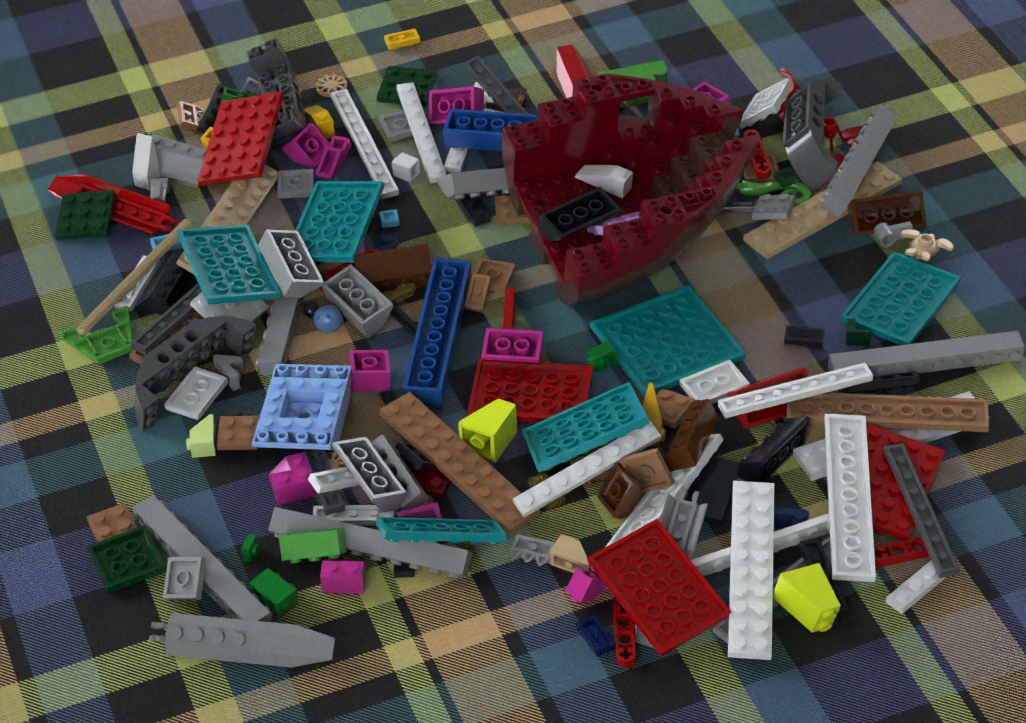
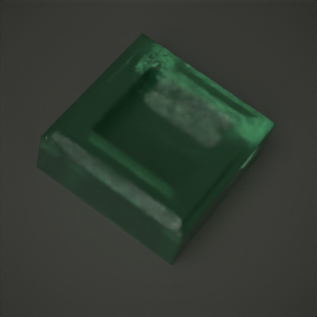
(786, 177)

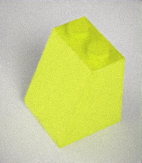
(490, 429)
(808, 597)

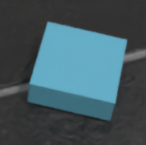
(389, 218)

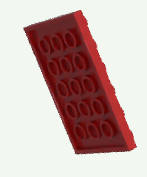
(240, 139)
(535, 388)
(888, 505)
(659, 587)

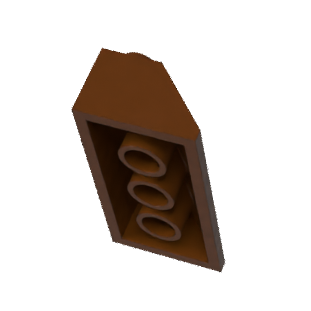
(890, 209)
(396, 266)
(692, 436)

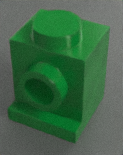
(602, 356)

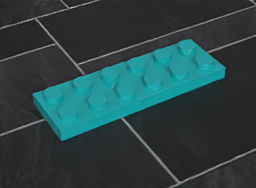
(438, 530)

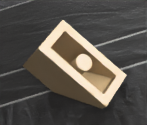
(568, 554)

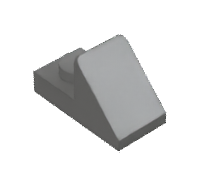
(229, 367)

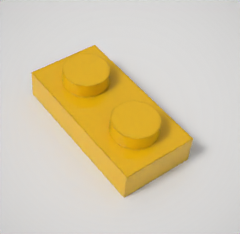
(402, 39)

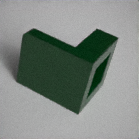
(856, 336)

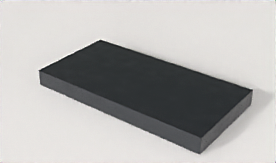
(715, 487)

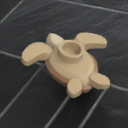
(924, 245)

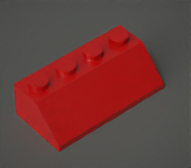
(767, 414)

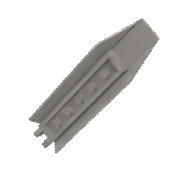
(683, 523)
(243, 641)

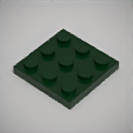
(422, 79)
(85, 215)
(126, 559)

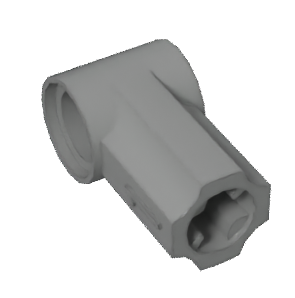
(159, 188)
(889, 234)

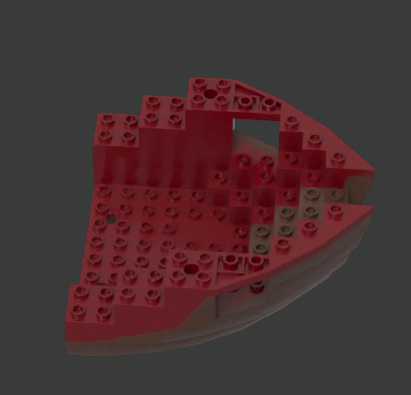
(680, 181)

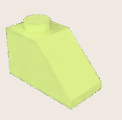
(203, 438)

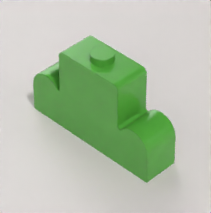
(653, 70)

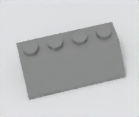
(179, 160)
(474, 183)
(290, 263)
(358, 300)
(371, 473)

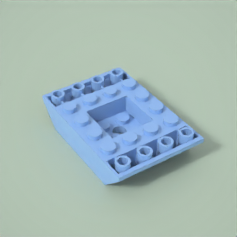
(304, 407)

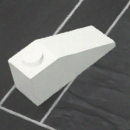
(145, 161)
(608, 177)

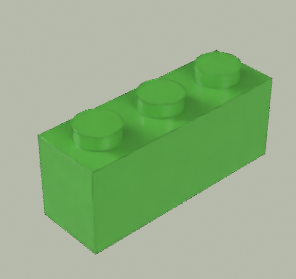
(312, 545)

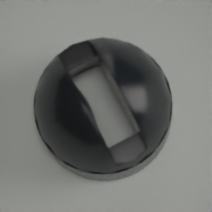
(309, 309)

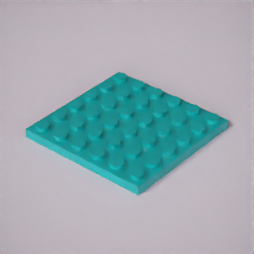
(667, 339)

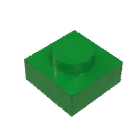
(250, 548)

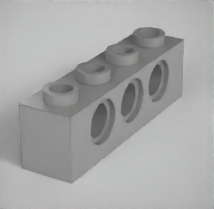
(415, 494)

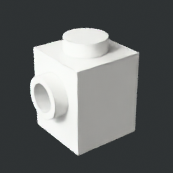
(405, 167)

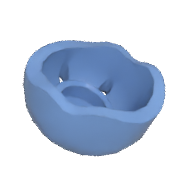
(328, 318)

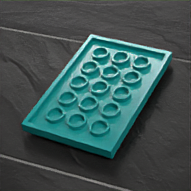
(338, 218)
(228, 264)
(901, 299)
(585, 427)

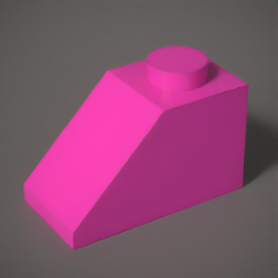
(585, 586)

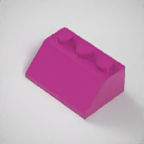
(455, 98)
(513, 345)

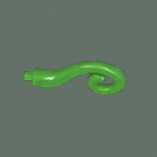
(757, 189)

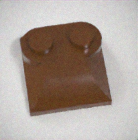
(620, 492)

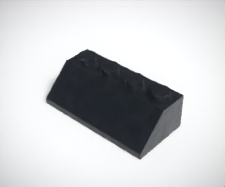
(577, 215)
(165, 286)
(774, 450)

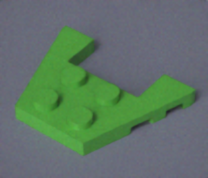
(106, 343)

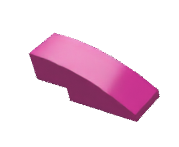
(333, 157)

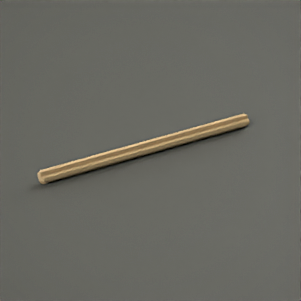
(131, 279)

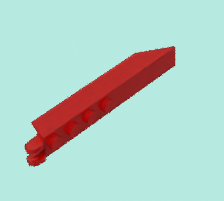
(570, 67)
(129, 207)

